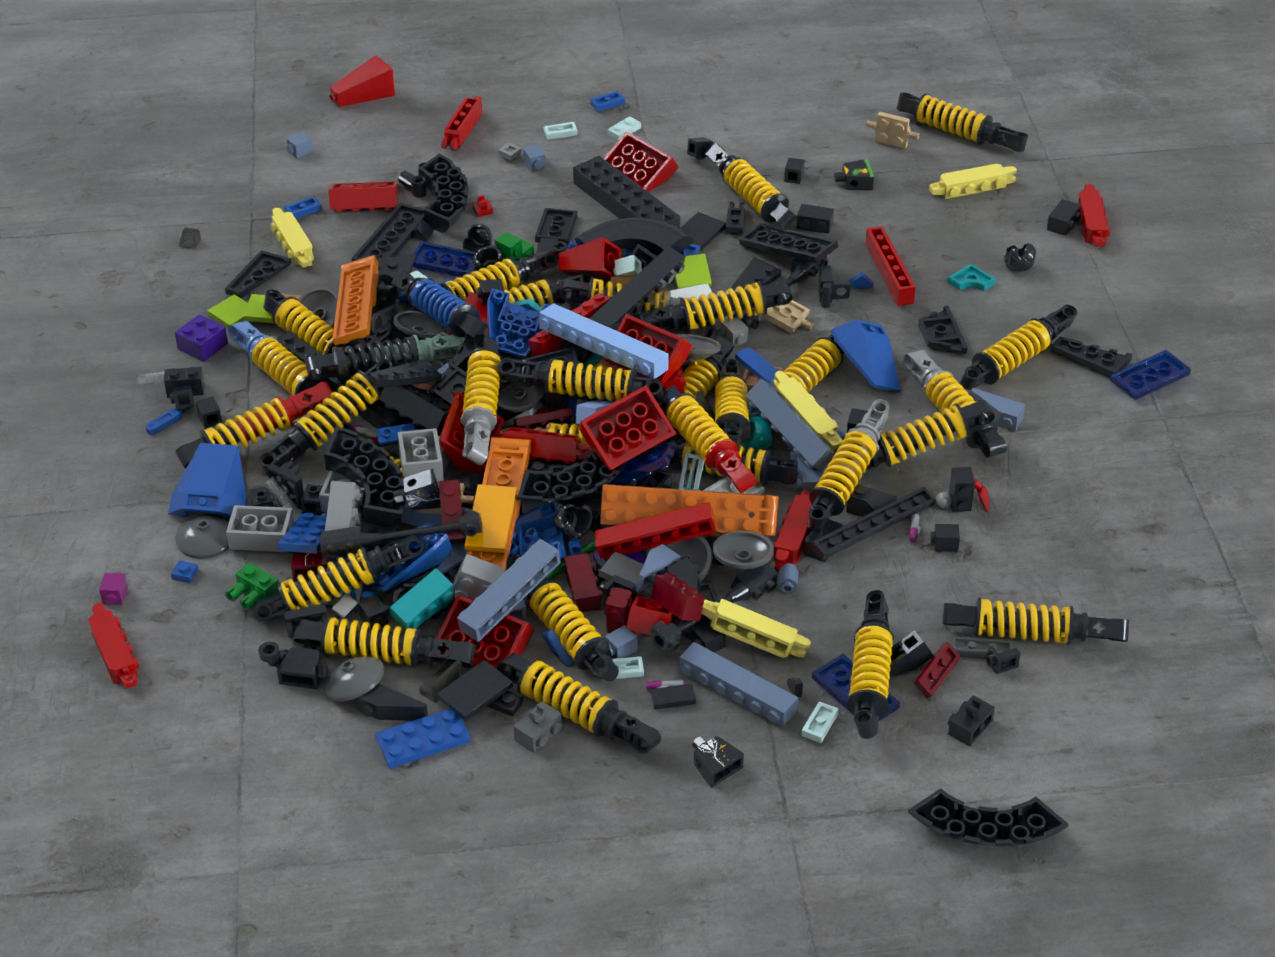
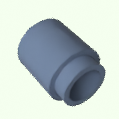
(788, 578)

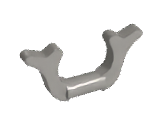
(510, 421)

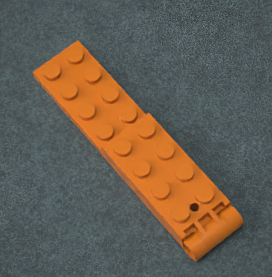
(355, 299)
(505, 467)
(731, 510)

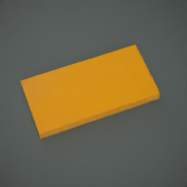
(496, 511)

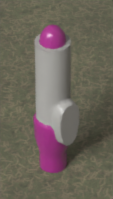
(362, 430)
(914, 528)
(660, 684)

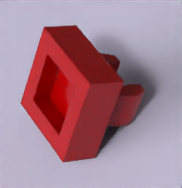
(482, 206)

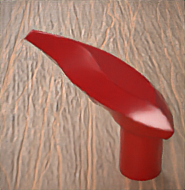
(982, 494)

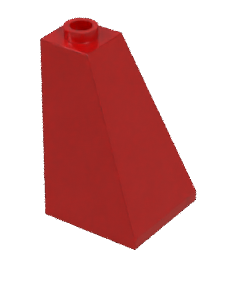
(366, 83)
(592, 257)

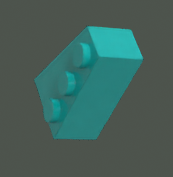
(423, 600)

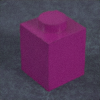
(113, 588)

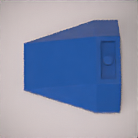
(511, 324)
(869, 351)
(210, 482)
(537, 525)
(433, 554)

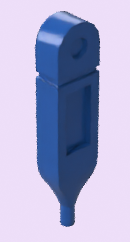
(164, 421)

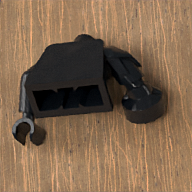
(295, 666)

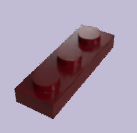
(543, 418)
(937, 669)

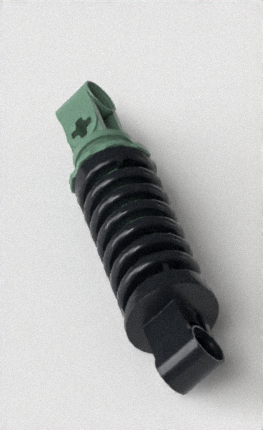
(399, 352)

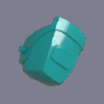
(760, 435)

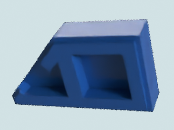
(556, 647)

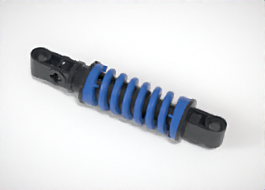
(441, 305)

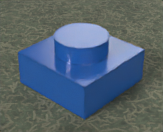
(184, 571)

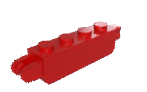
(462, 123)
(1093, 216)
(550, 445)
(793, 533)
(112, 646)

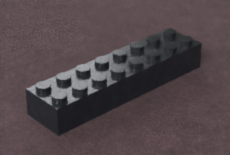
(619, 192)

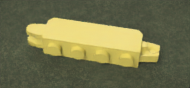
(973, 180)
(292, 237)
(807, 408)
(755, 629)

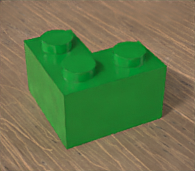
(513, 246)

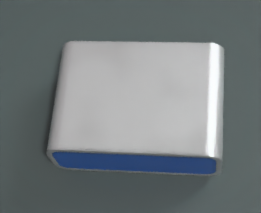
(345, 607)

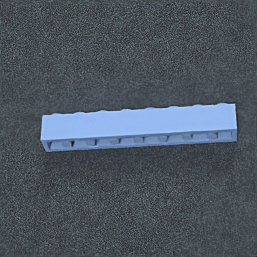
(603, 341)

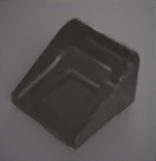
(189, 238)

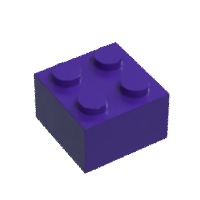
(201, 338)

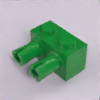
(254, 584)

